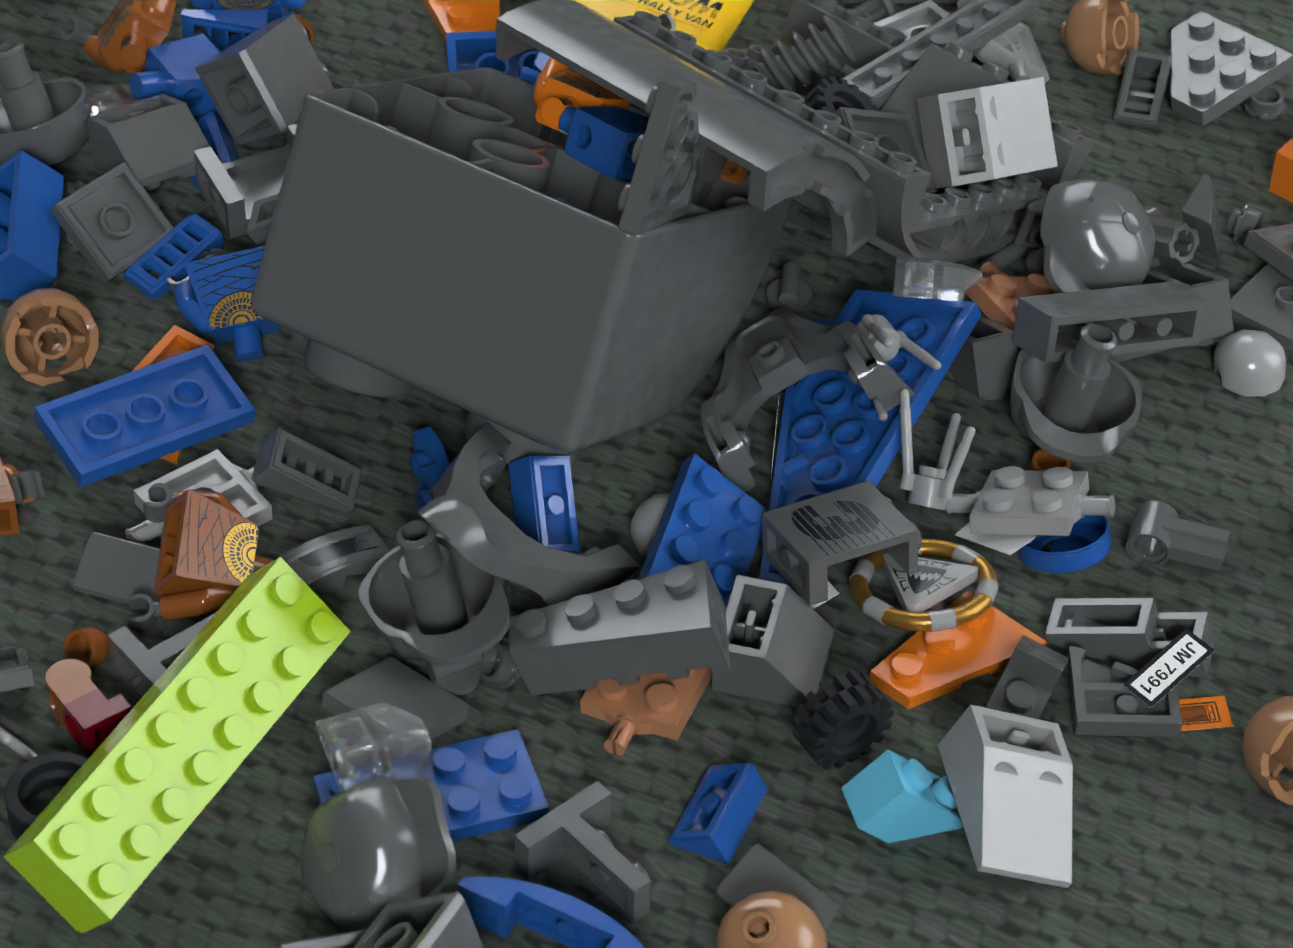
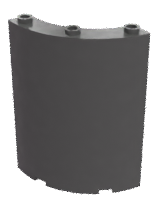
(777, 151)

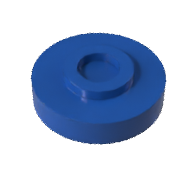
(1083, 547)

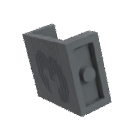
(833, 529)

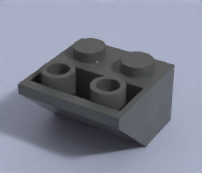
(150, 136)
(773, 644)

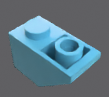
(901, 800)

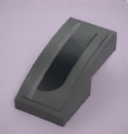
(334, 556)

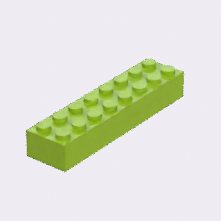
(177, 747)

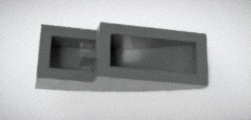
(1124, 629)

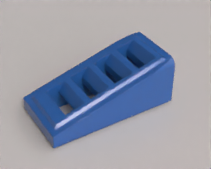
(236, 20)
(190, 235)

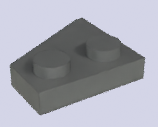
(1109, 709)

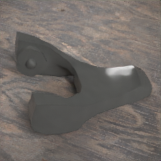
(773, 357)
(497, 545)

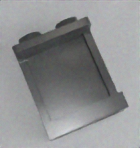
(237, 184)

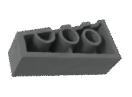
(624, 632)

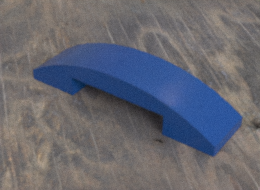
(503, 902)

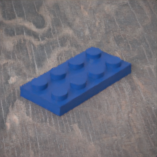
(143, 415)
(707, 522)
(481, 783)

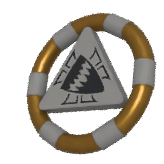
(925, 591)

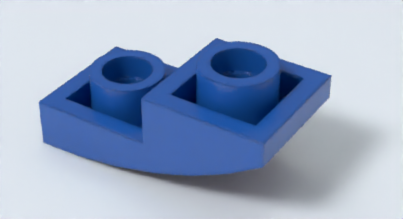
(427, 463)

